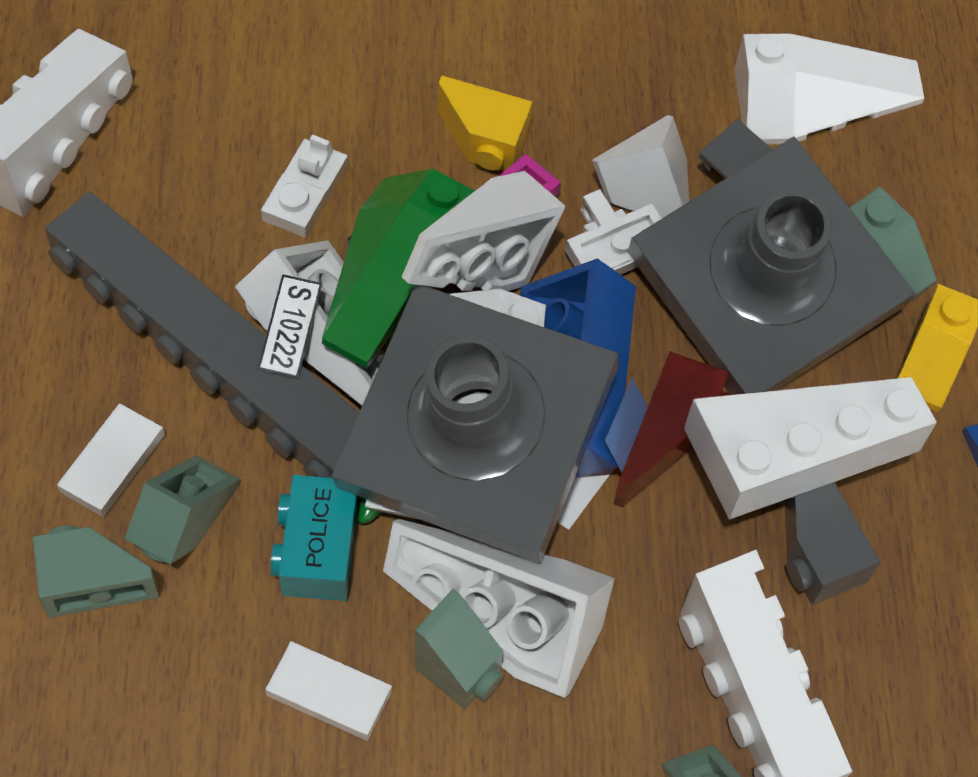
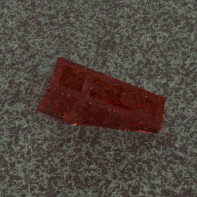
(662, 433)

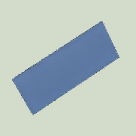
(626, 424)

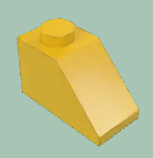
(484, 122)
(941, 344)

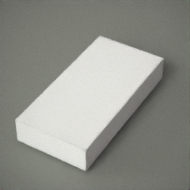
(111, 460)
(329, 690)

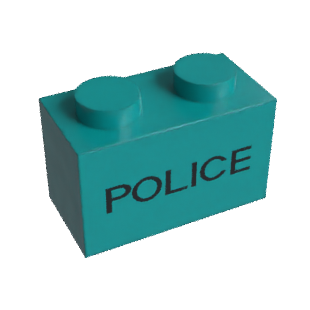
(316, 539)

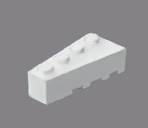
(56, 114)
(803, 438)
(757, 673)

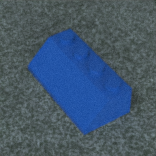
(598, 308)

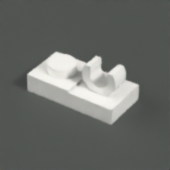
(305, 187)

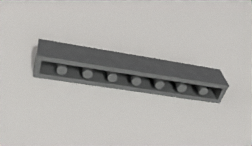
(201, 332)

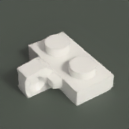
(608, 233)

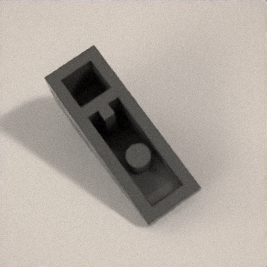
(825, 545)

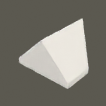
(646, 170)

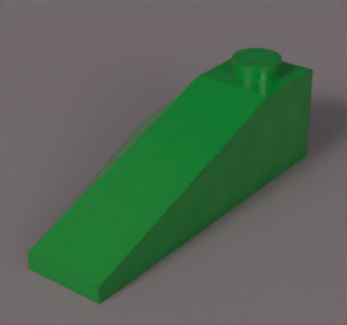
(371, 283)

